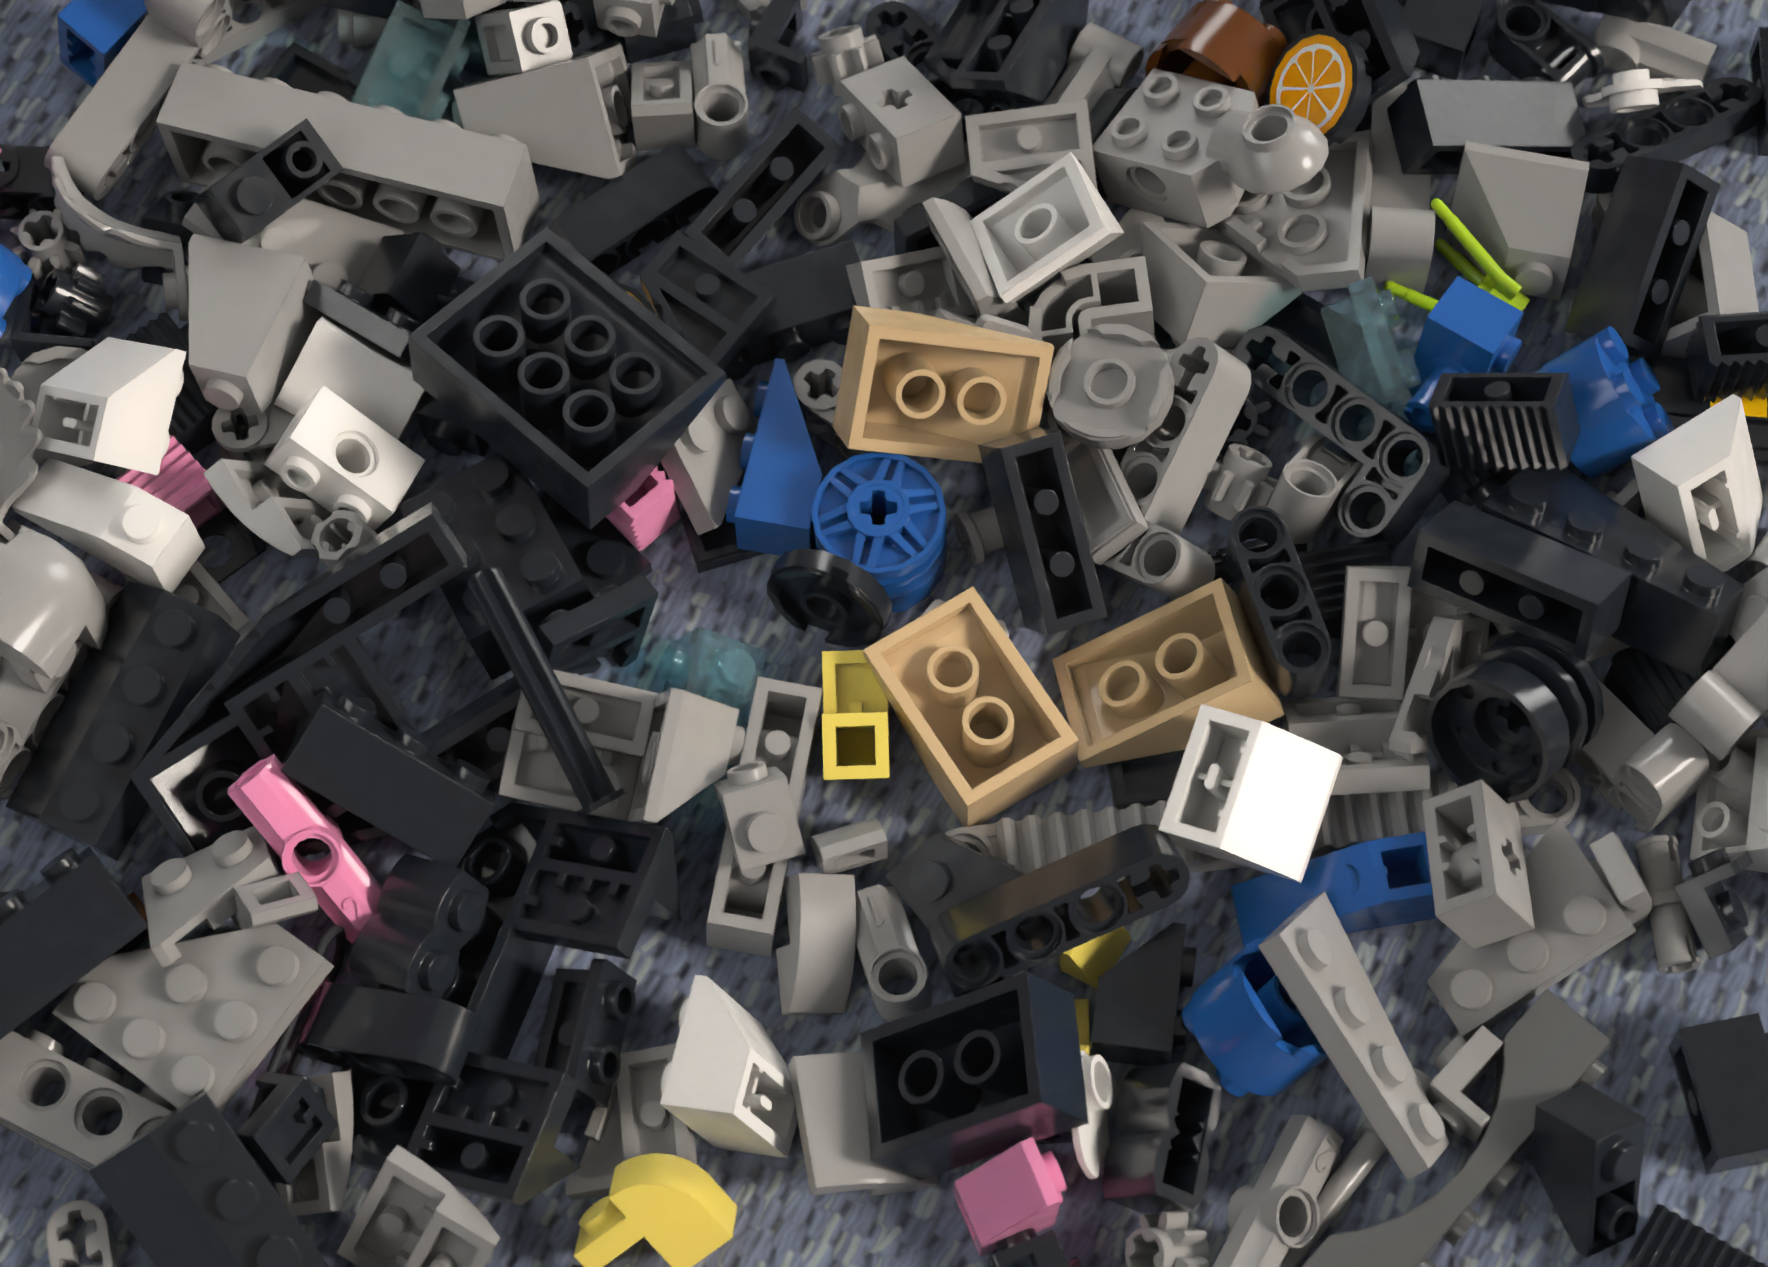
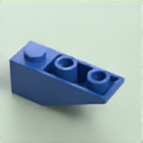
(780, 476)
(1366, 883)

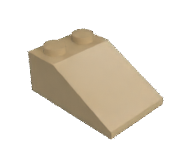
(936, 385)
(1146, 680)
(972, 708)

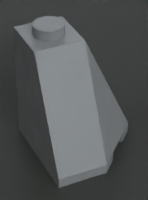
(563, 112)
(245, 320)

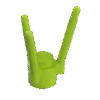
(1494, 282)

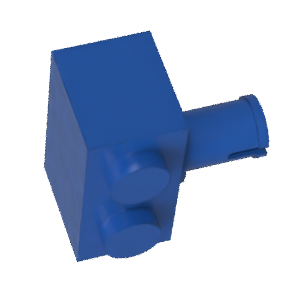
(95, 33)
(1462, 335)

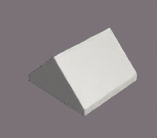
(1043, 229)
(355, 371)

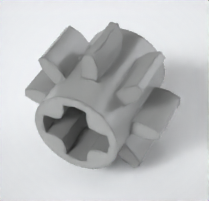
(843, 55)
(46, 243)
(1238, 481)
(1167, 1242)

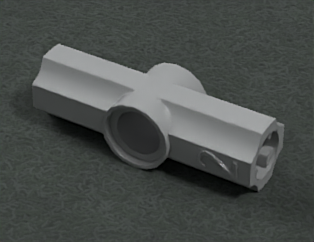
(1282, 1205)

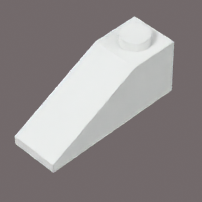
(113, 523)

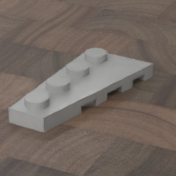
(1348, 1020)

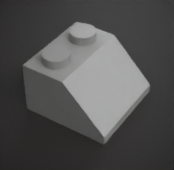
(1717, 283)

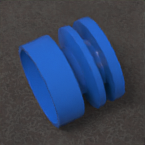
(911, 546)

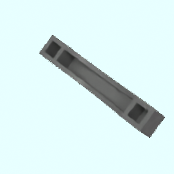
(1539, 1058)

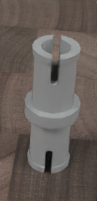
(1668, 918)

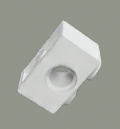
(335, 434)

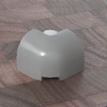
(1093, 296)
(46, 608)

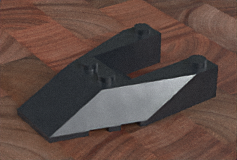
(281, 671)

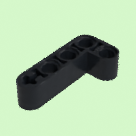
(1338, 419)
(1152, 881)

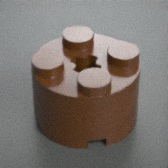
(1221, 47)

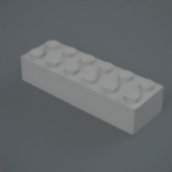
(397, 171)

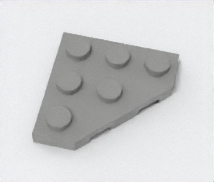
(1316, 230)
(202, 1016)

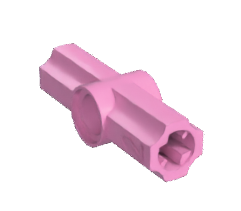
(288, 816)

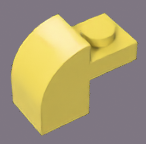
(853, 719)
(664, 1202)

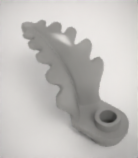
(865, 196)
(122, 243)
(17, 447)

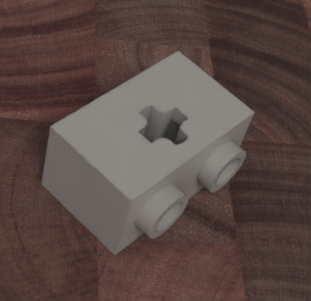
(902, 122)
(1477, 865)

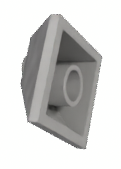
(1521, 212)
(1208, 283)
(684, 753)

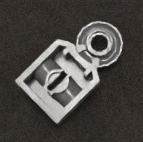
(1197, 146)

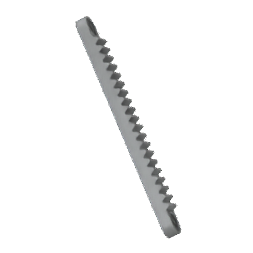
(1346, 822)

